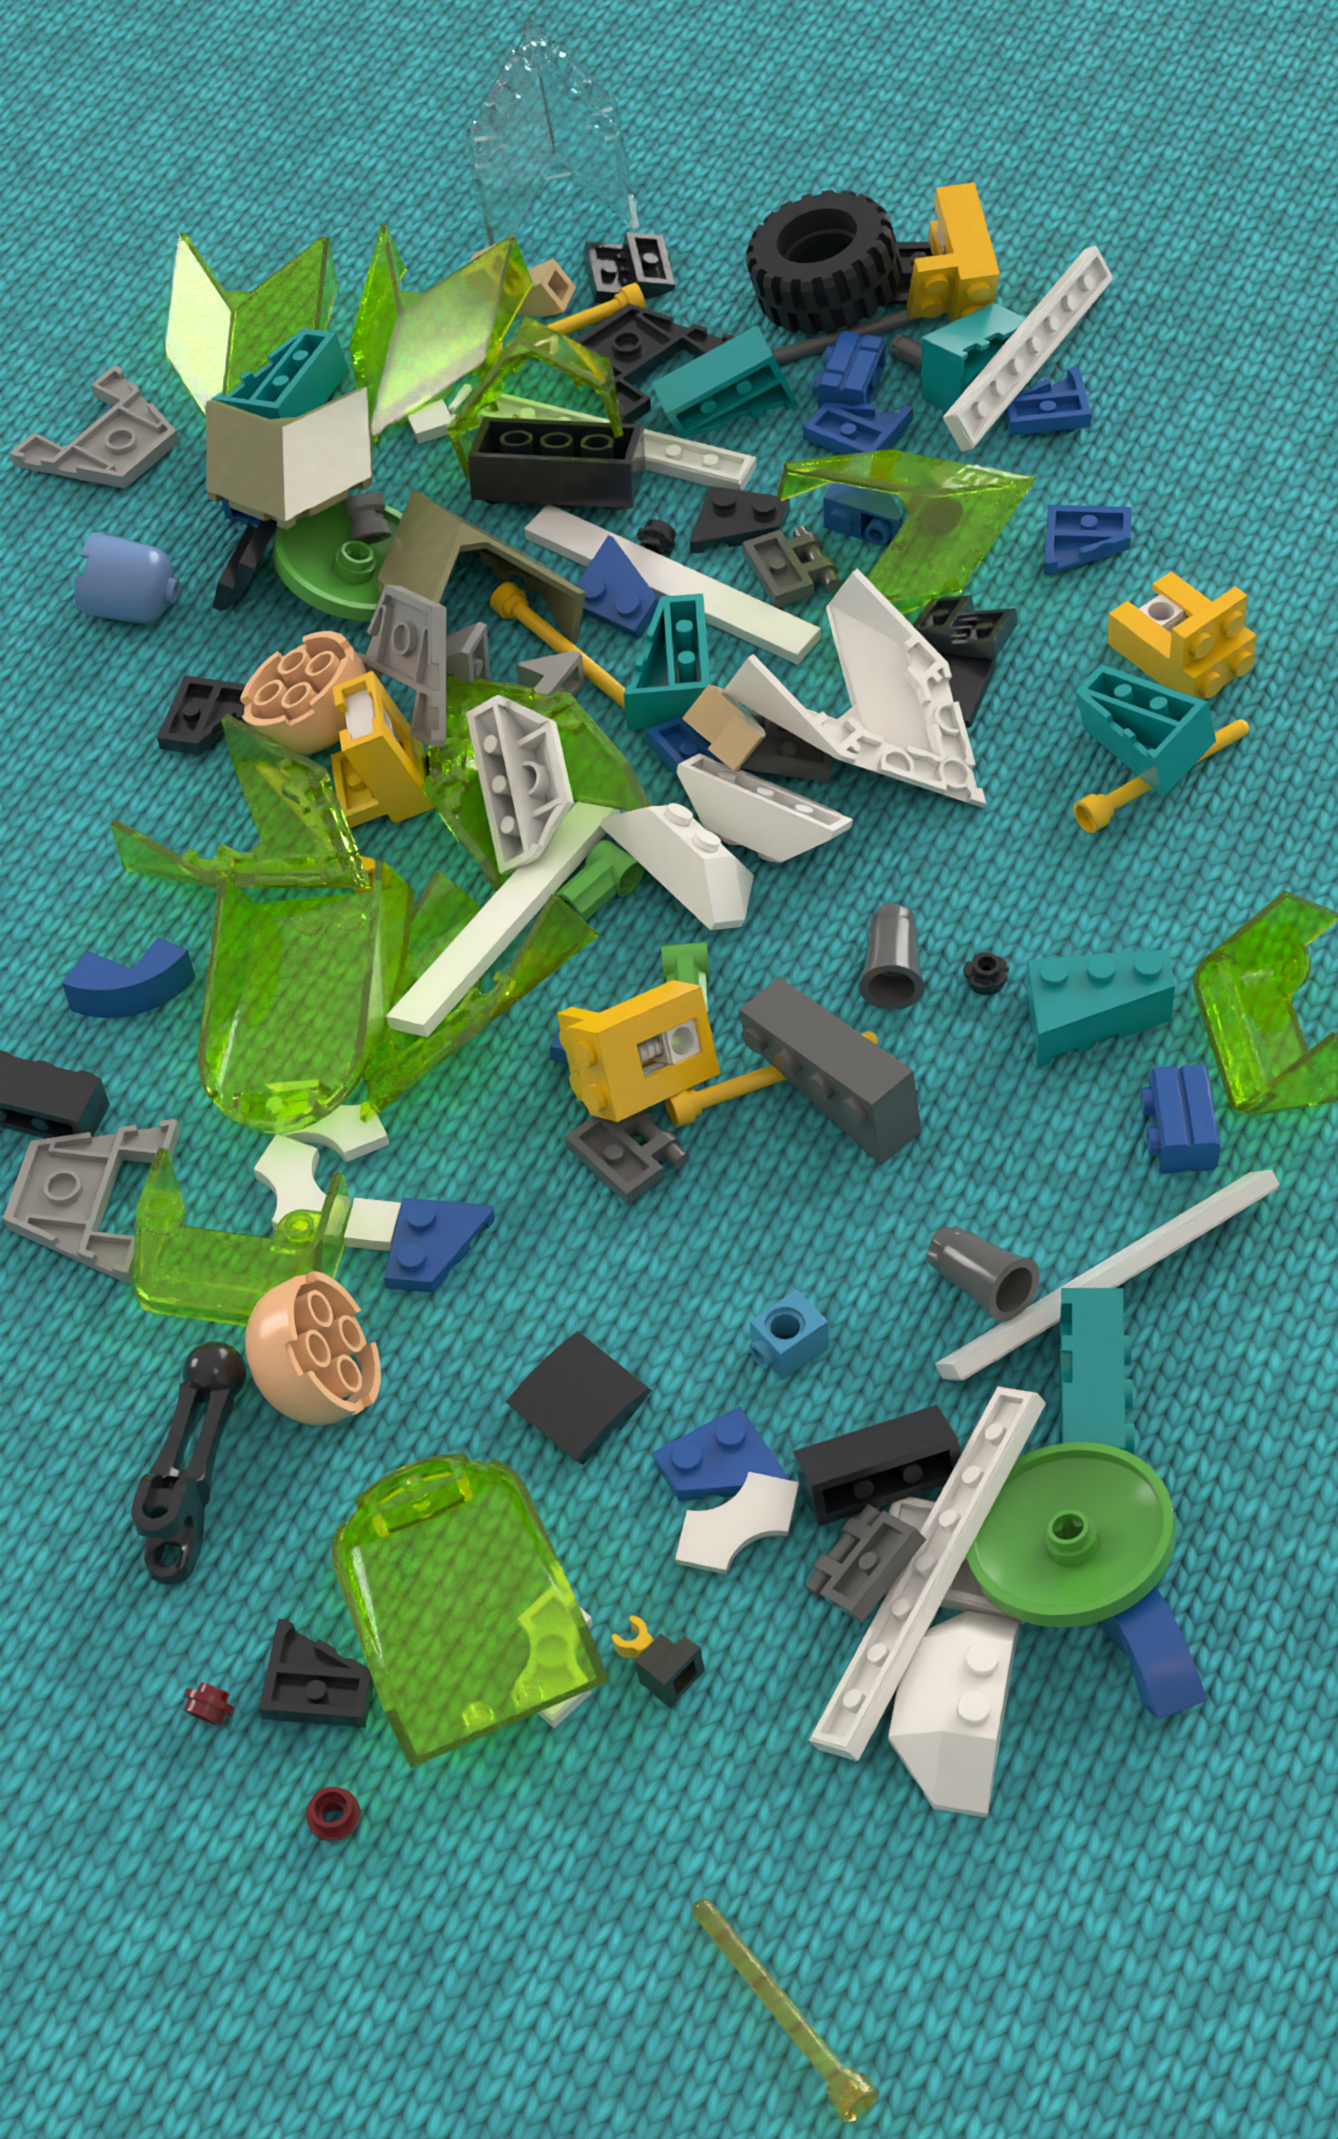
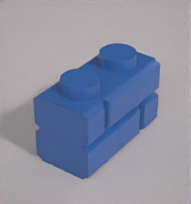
(851, 370)
(1182, 1119)

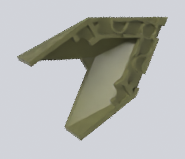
(289, 464)
(428, 548)

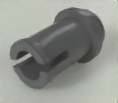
(908, 352)

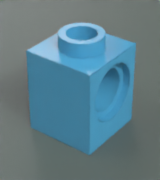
(791, 1317)

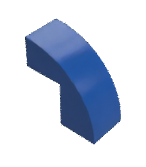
(112, 991)
(1157, 1655)

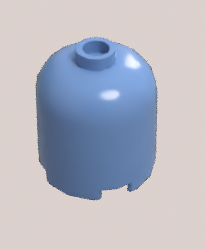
(125, 580)

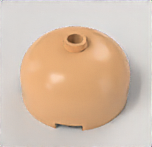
(294, 696)
(302, 1348)

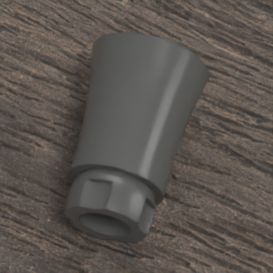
(892, 960)
(987, 1273)

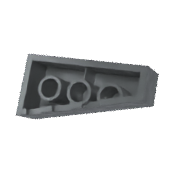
(834, 1068)

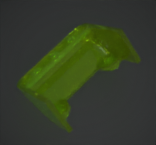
(1250, 1012)
(221, 1272)

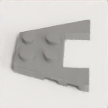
(113, 447)
(412, 649)
(68, 1188)

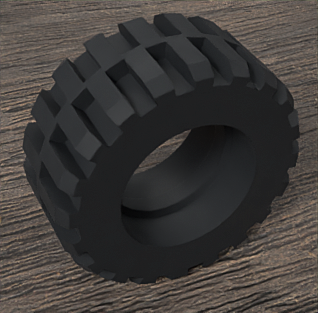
(824, 262)

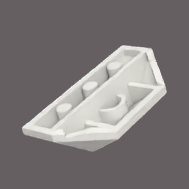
(519, 778)
(757, 812)
(686, 862)
(954, 1709)

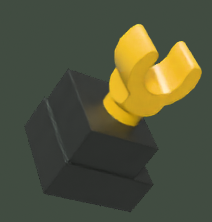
(661, 1664)

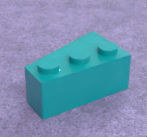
(962, 350)
(296, 378)
(724, 385)
(672, 664)
(1145, 725)
(1096, 997)
(1093, 1368)

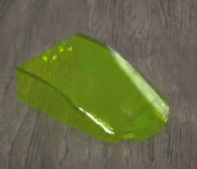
(299, 999)
(460, 1603)

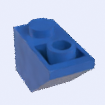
(861, 513)

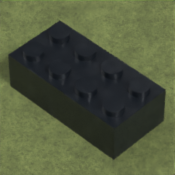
(556, 463)

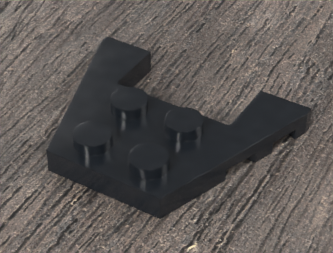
(637, 344)

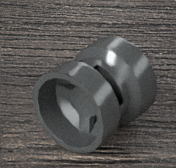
(366, 517)

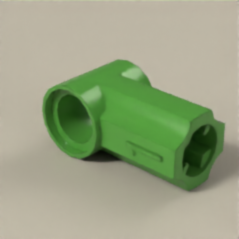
(606, 873)
(687, 964)

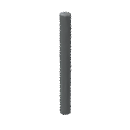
(820, 343)

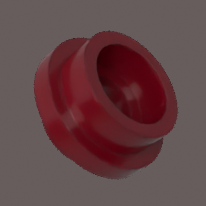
(208, 1704)
(329, 1800)

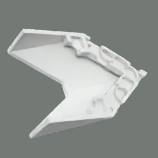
(898, 695)

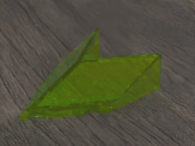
(225, 333)
(525, 342)
(421, 343)
(951, 510)
(593, 765)
(295, 815)
(436, 921)

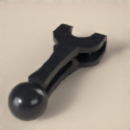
(173, 1500)

